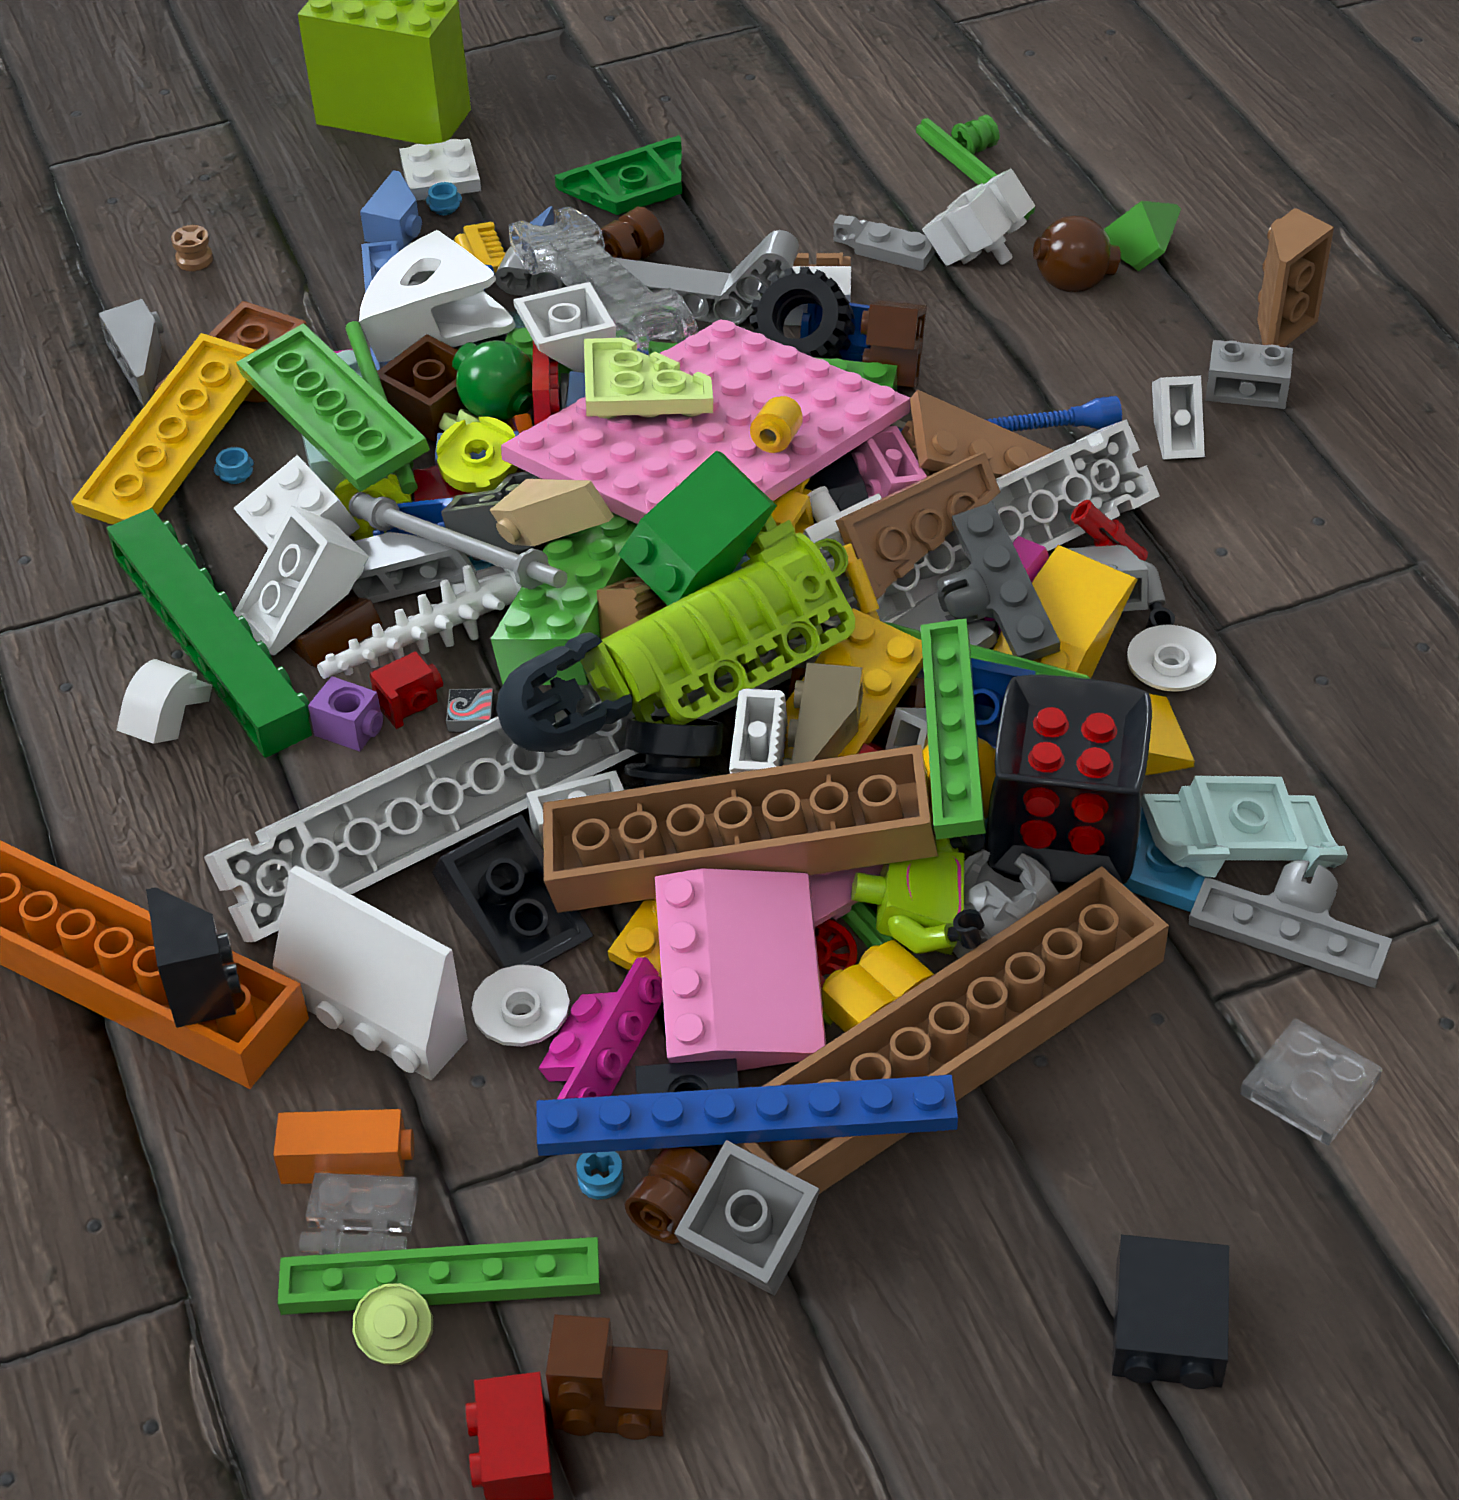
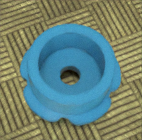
(443, 198)
(233, 465)

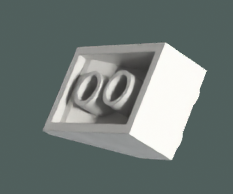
(299, 578)

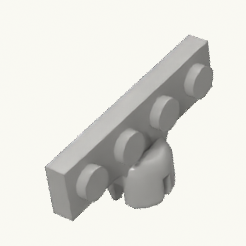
(1293, 923)

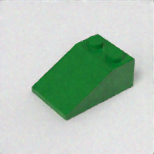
(698, 530)

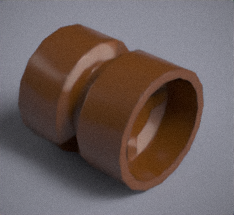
(633, 235)
(667, 1192)

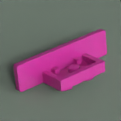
(603, 1034)

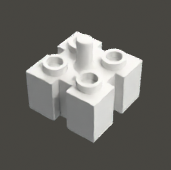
(980, 220)

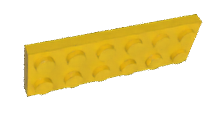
(168, 433)

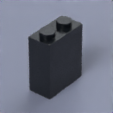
(1171, 1311)

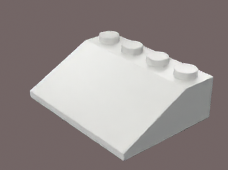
(370, 975)

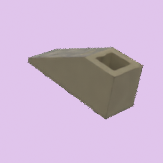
(828, 712)

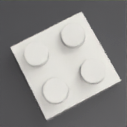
(440, 162)

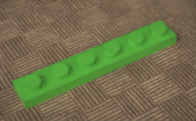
(952, 730)
(442, 1274)

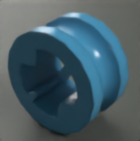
(597, 1186)

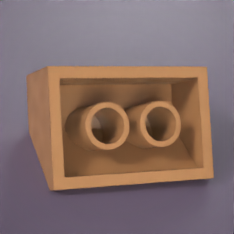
(1293, 277)

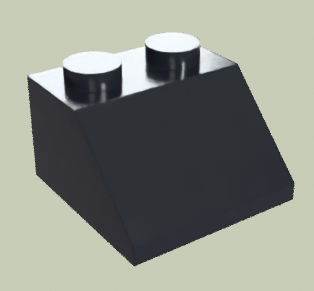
(192, 960)

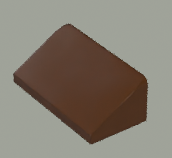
(335, 628)

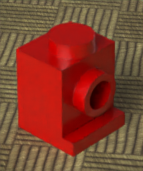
(405, 687)

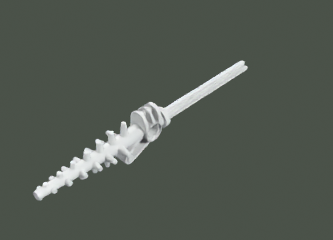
(461, 603)

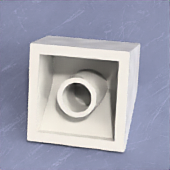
(562, 321)

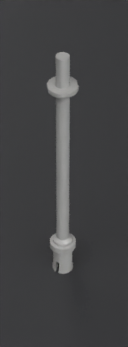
(529, 567)

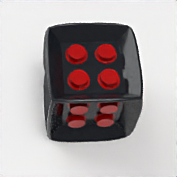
(1069, 776)

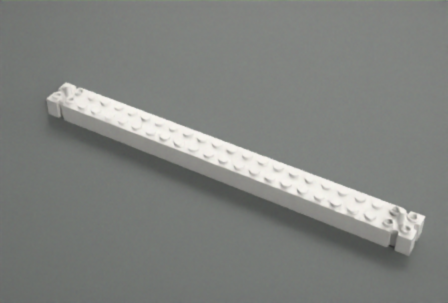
(485, 776)

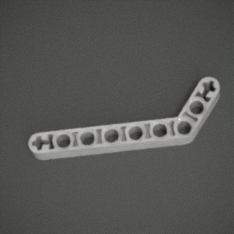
(705, 292)

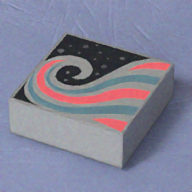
(469, 708)

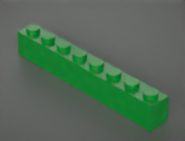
(211, 633)

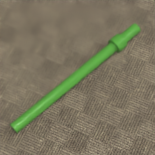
(370, 375)

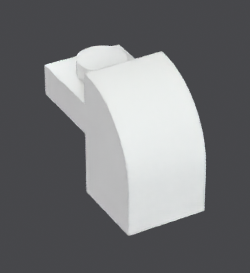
(157, 701)

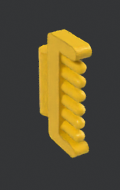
(482, 243)
(860, 584)

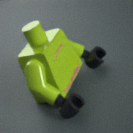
(924, 899)

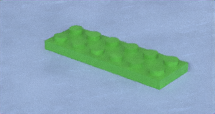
(333, 407)

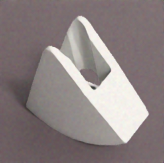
(431, 291)

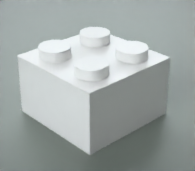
(295, 486)

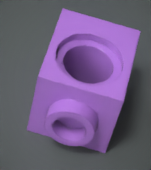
(346, 713)

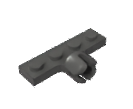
(996, 586)

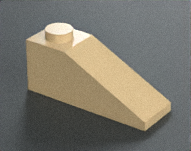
(549, 510)

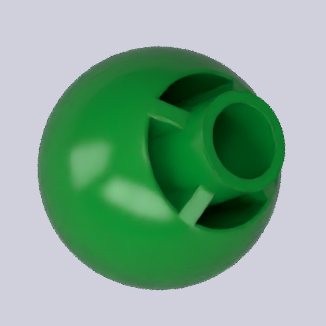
(494, 379)

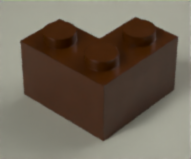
(895, 337)
(603, 1384)

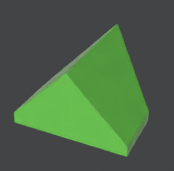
(1144, 232)

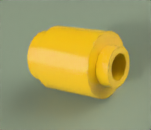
(776, 424)

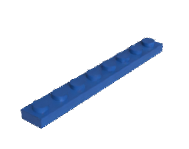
(746, 1115)

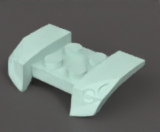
(1239, 821)

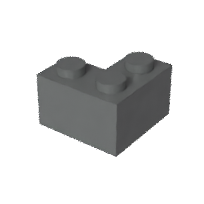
(472, 514)

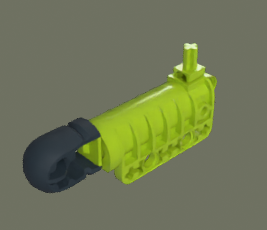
(688, 646)

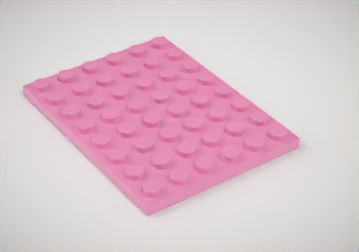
(643, 459)

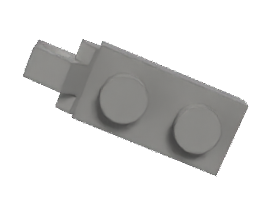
(884, 242)

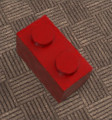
(511, 1437)

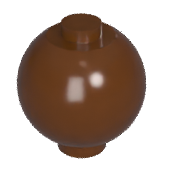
(1075, 254)

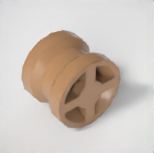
(192, 247)

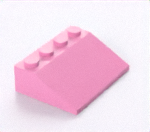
(739, 967)

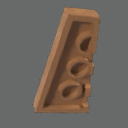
(952, 434)
(916, 519)

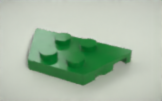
(629, 178)

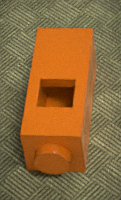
(341, 1144)

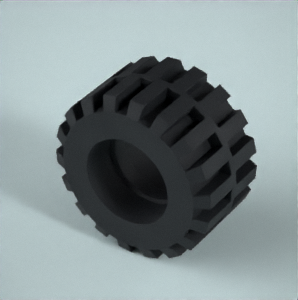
(800, 289)

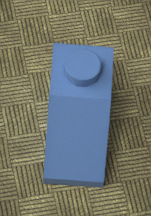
(391, 213)

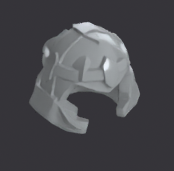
(1002, 899)

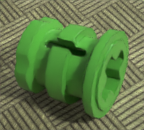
(977, 134)

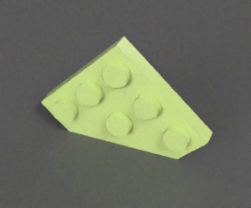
(633, 383)

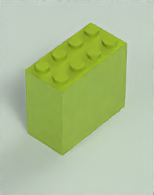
(387, 67)

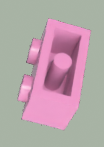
(887, 463)

